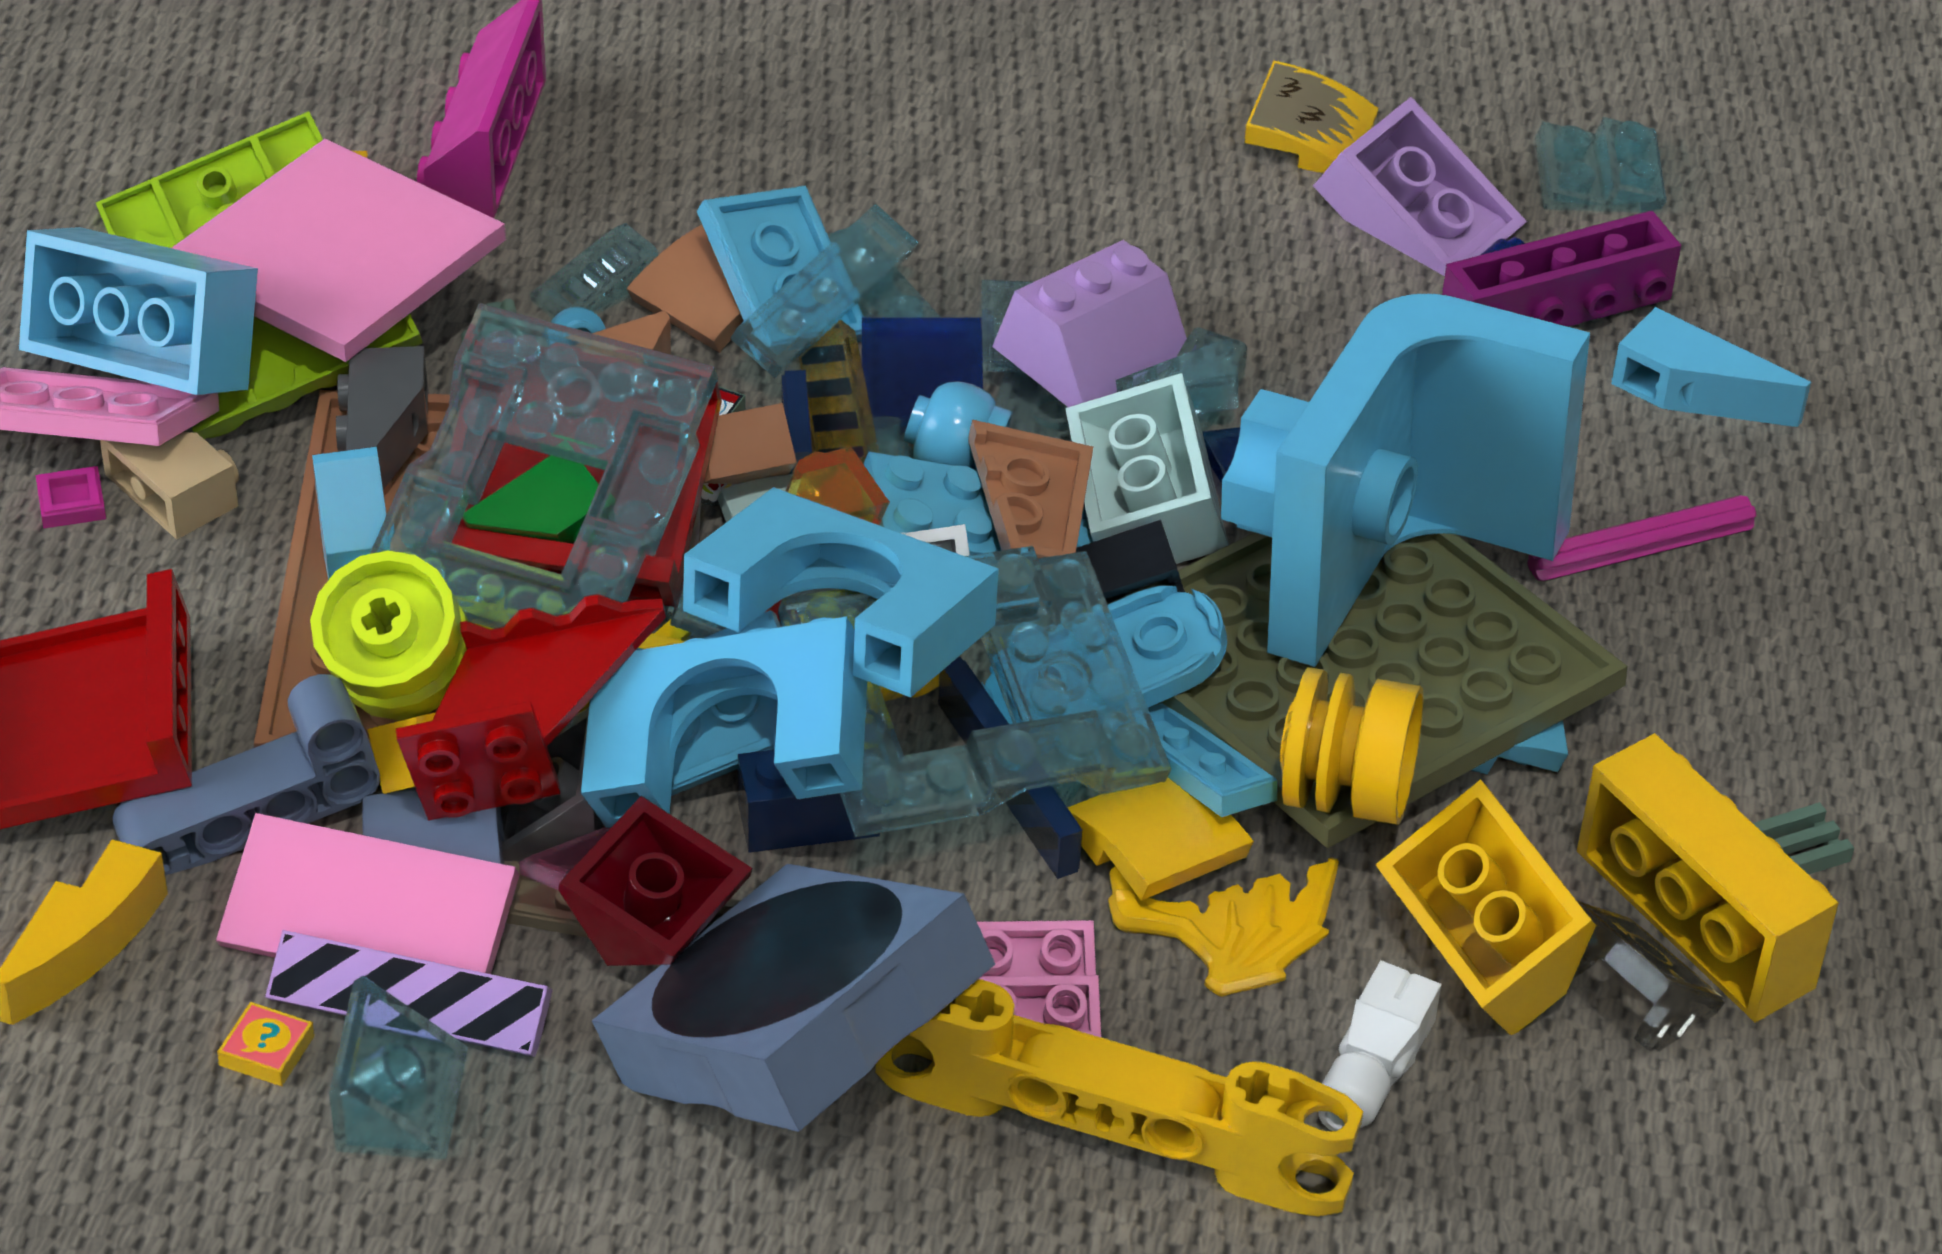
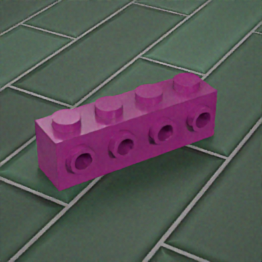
(1574, 273)

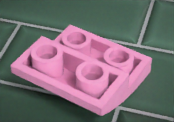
(1047, 970)

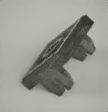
(1653, 971)

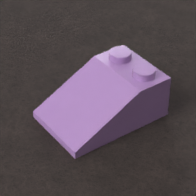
(1417, 191)

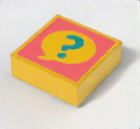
(266, 1043)

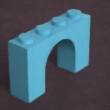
(783, 544)
(663, 689)

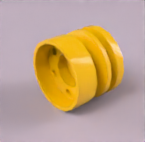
(1352, 745)

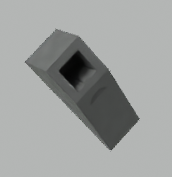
(384, 405)

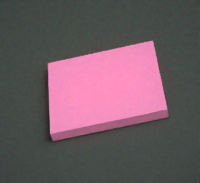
(345, 246)

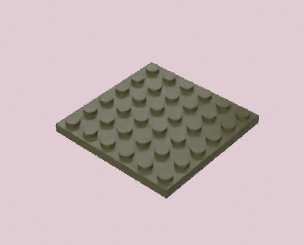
(1430, 616)

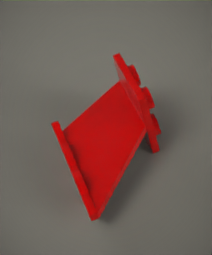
(513, 700)

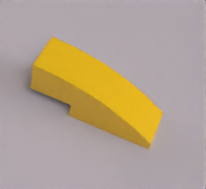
(81, 929)

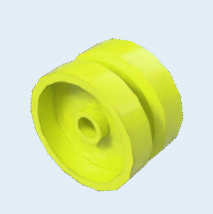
(390, 633)

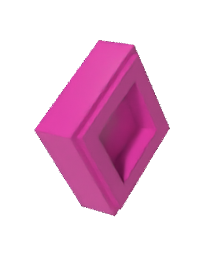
(70, 497)

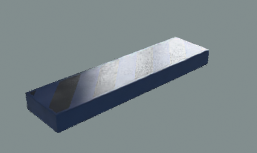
(1038, 809)

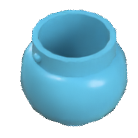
(943, 422)

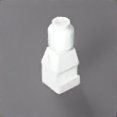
(1382, 1039)

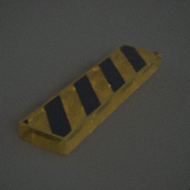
(838, 393)

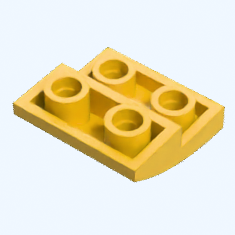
(1158, 836)

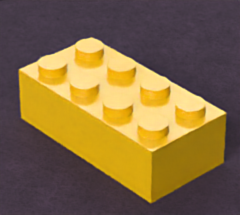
(1706, 877)

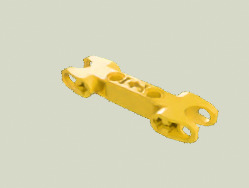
(1237, 1123)

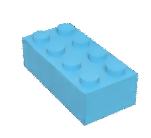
(138, 310)

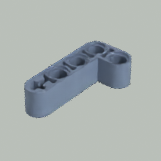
(292, 778)

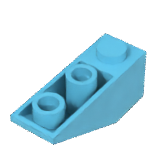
(1703, 374)

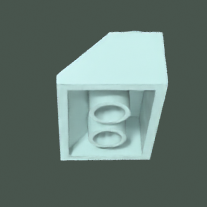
(1149, 467)

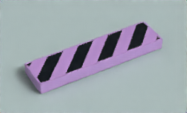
(460, 1001)

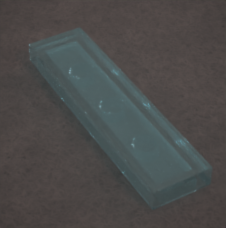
(824, 291)

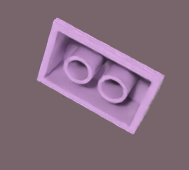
(1092, 324)

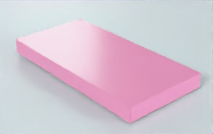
(98, 407)
(365, 895)

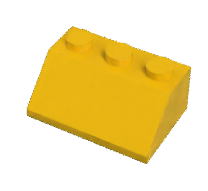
(1491, 907)

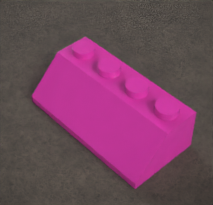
(488, 110)

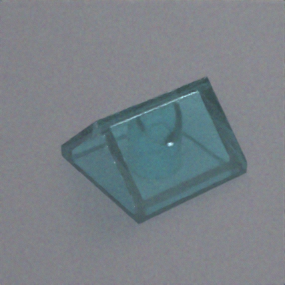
(393, 1079)

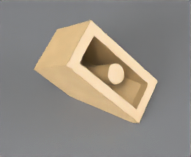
(175, 483)

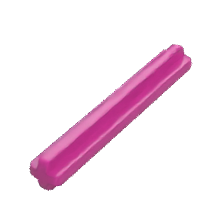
(1646, 537)

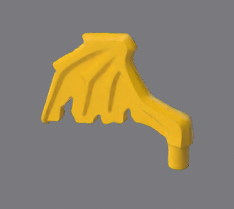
(1241, 935)

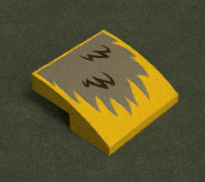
(1307, 116)

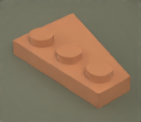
(1031, 486)

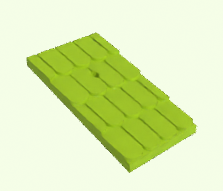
(191, 195)

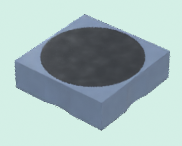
(794, 994)

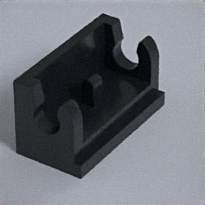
(1133, 560)

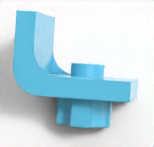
(1419, 429)

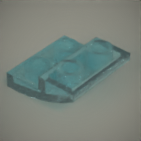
(1600, 170)

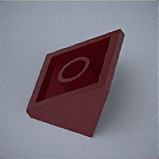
(650, 887)

